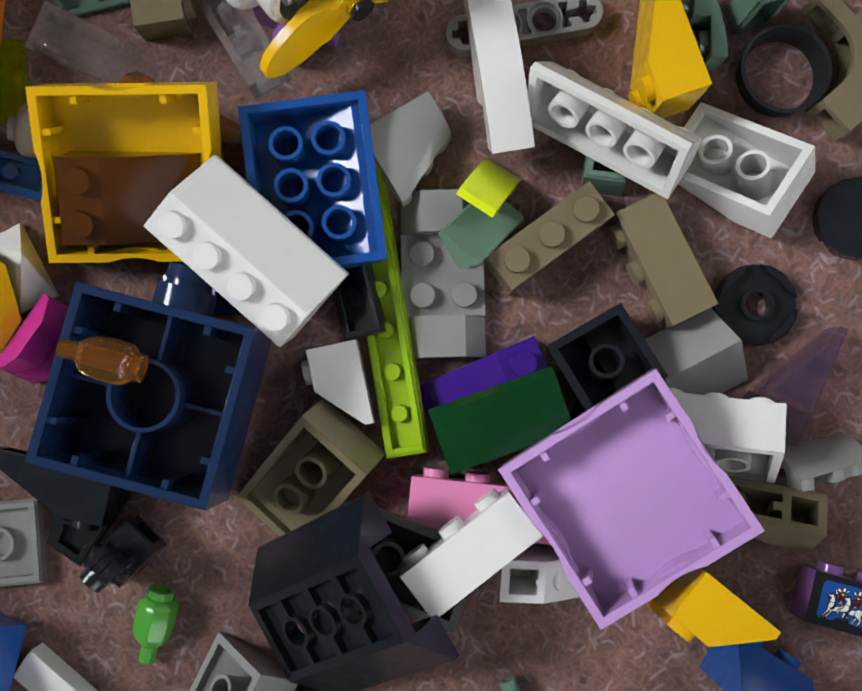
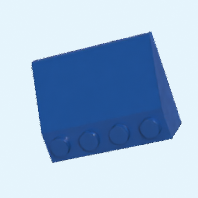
(319, 171)

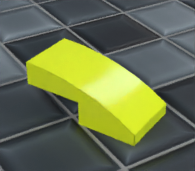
(488, 187)

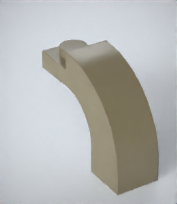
(842, 106)

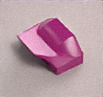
(35, 341)

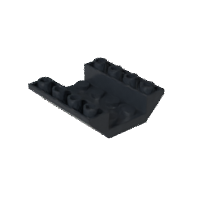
(311, 582)

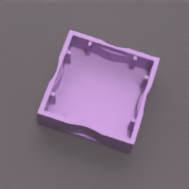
(629, 498)

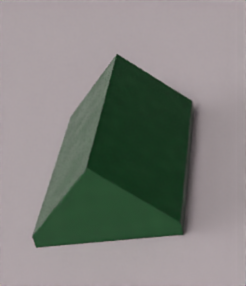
(499, 419)

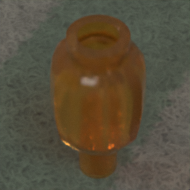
(105, 359)

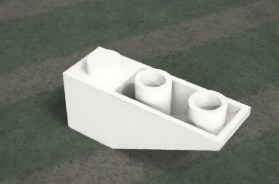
(534, 578)

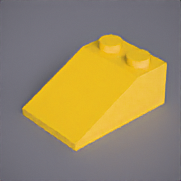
(666, 60)

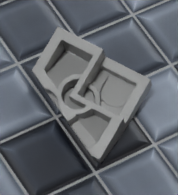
(408, 143)
(822, 461)

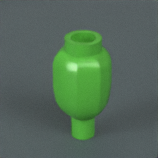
(154, 621)

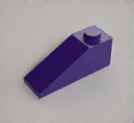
(483, 374)

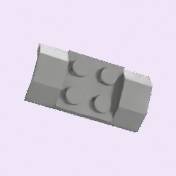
(441, 299)

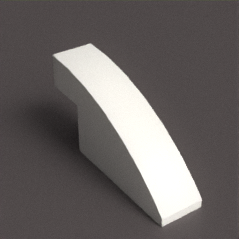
(499, 74)

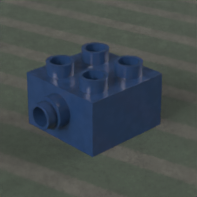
(179, 426)

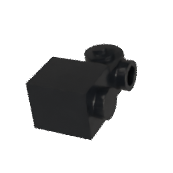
(122, 555)

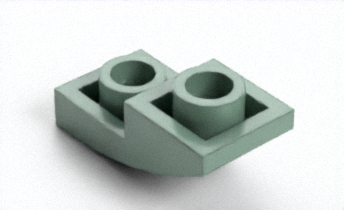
(711, 33)

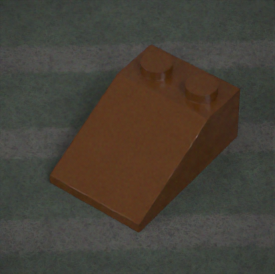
(114, 193)

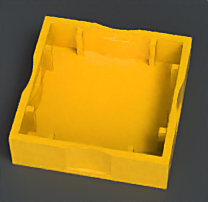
(117, 119)

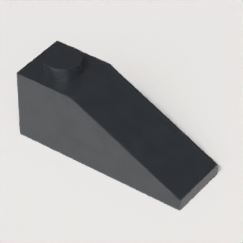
(67, 496)

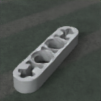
(527, 32)

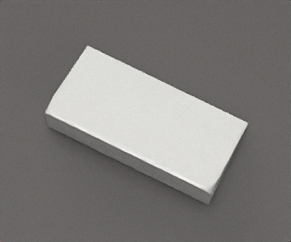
(48, 672)

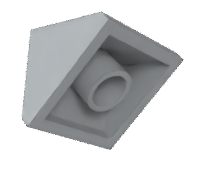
(700, 354)

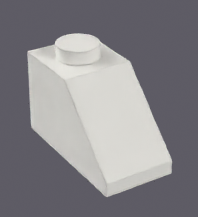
(340, 378)

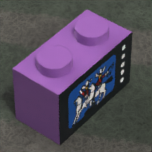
(828, 598)

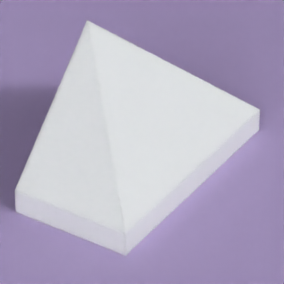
(24, 268)

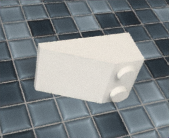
(746, 169)

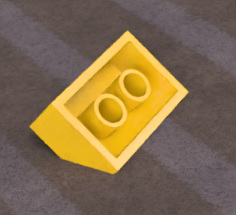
(711, 612)

